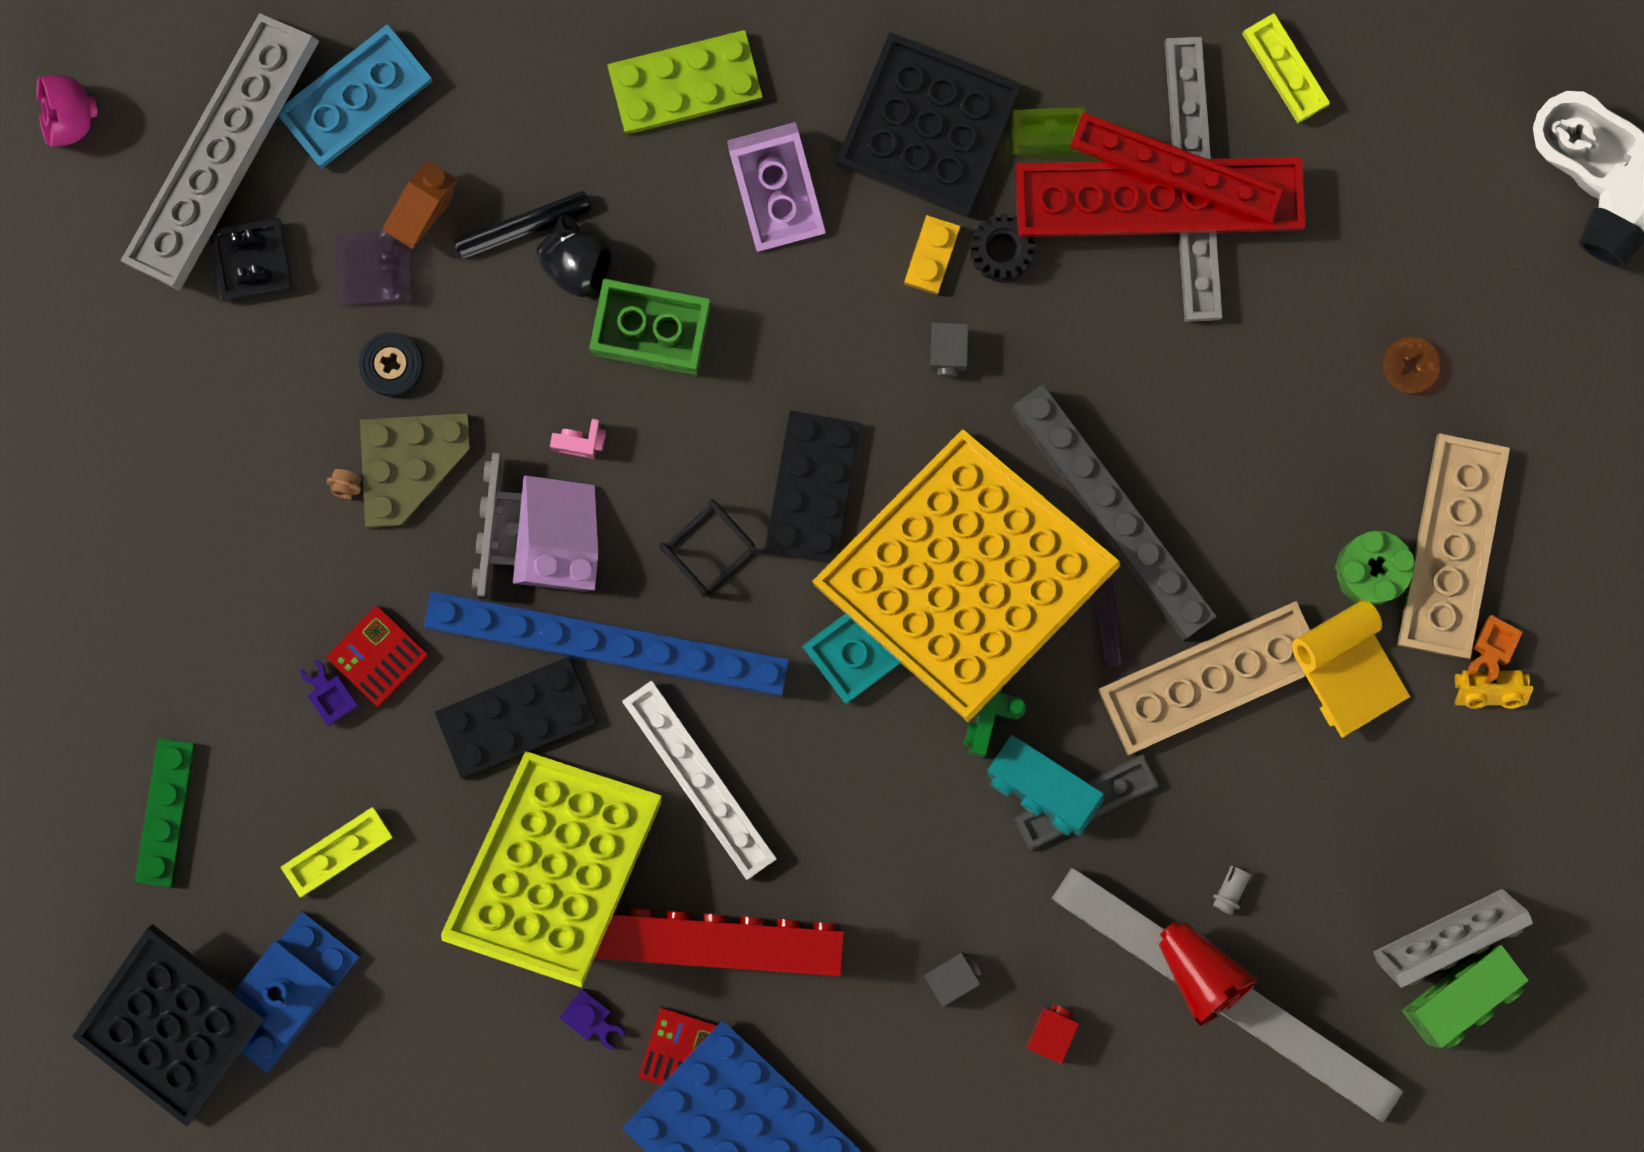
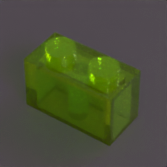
(1044, 130)

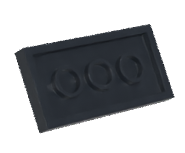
(812, 487)
(515, 718)

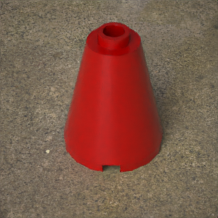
(1203, 972)

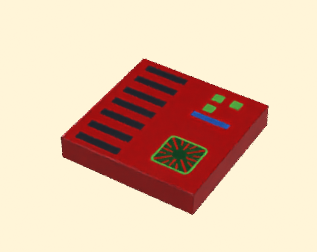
(377, 656)
(671, 1043)

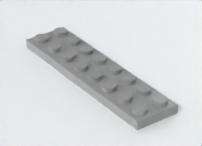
(219, 151)

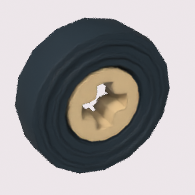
(397, 381)

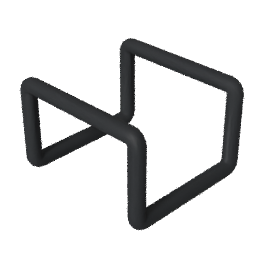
(666, 548)

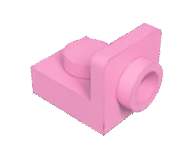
(573, 443)

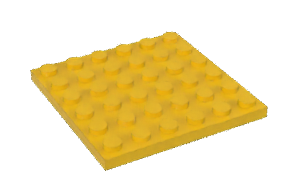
(966, 574)

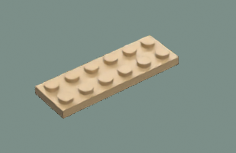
(1453, 546)
(1206, 679)

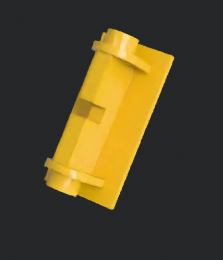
(1509, 690)

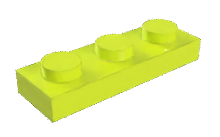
(1285, 68)
(337, 852)

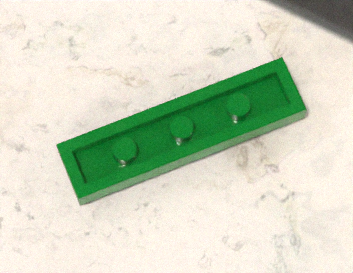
(165, 813)

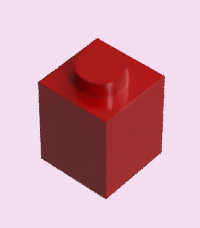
(1052, 1033)

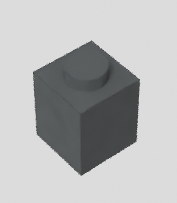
(948, 348)
(953, 978)

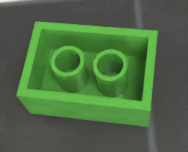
(650, 327)
(1465, 997)

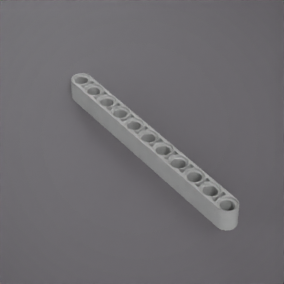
(1251, 1013)

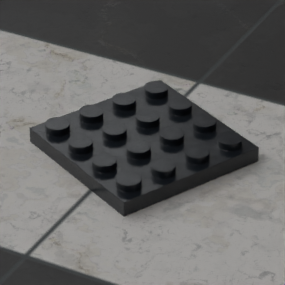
(928, 124)
(170, 1025)

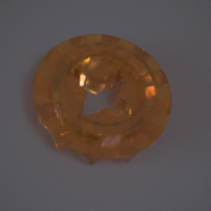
(1427, 364)

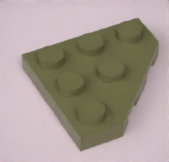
(407, 462)

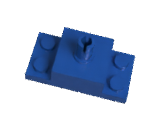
(292, 985)

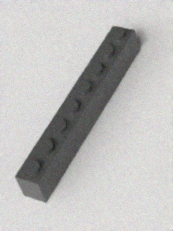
(1112, 512)

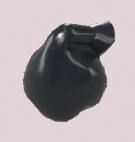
(574, 258)

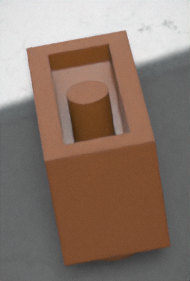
(420, 204)

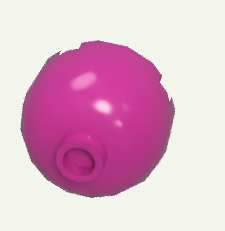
(64, 109)

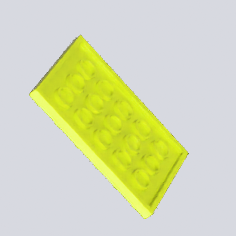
(552, 869)

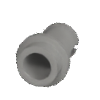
(1231, 890)

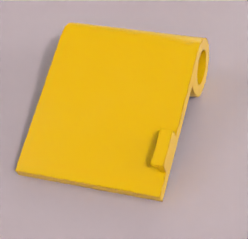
(1349, 668)

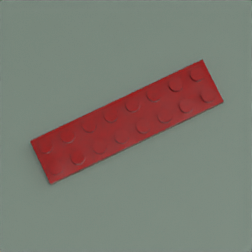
(1116, 201)

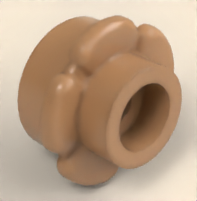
(344, 483)

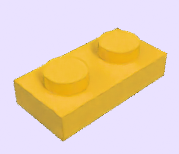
(932, 255)

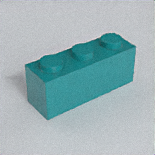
(1044, 787)

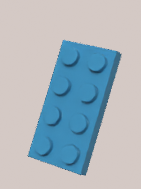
(354, 96)

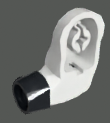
(1606, 162)

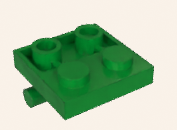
(979, 733)

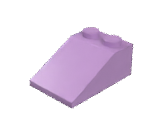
(776, 186)
(557, 535)

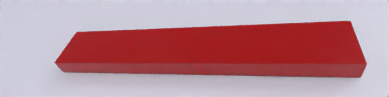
(1177, 168)

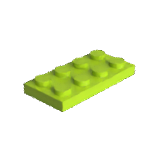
(685, 82)

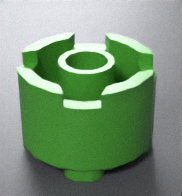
(1394, 563)

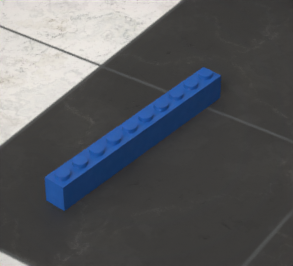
(606, 644)

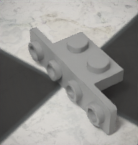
(501, 526)

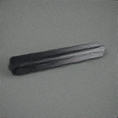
(522, 224)

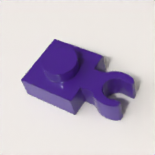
(331, 697)
(588, 1016)

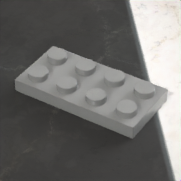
(1452, 938)

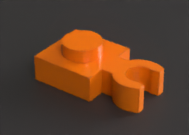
(1496, 644)

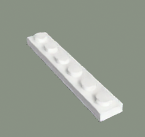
(699, 780)

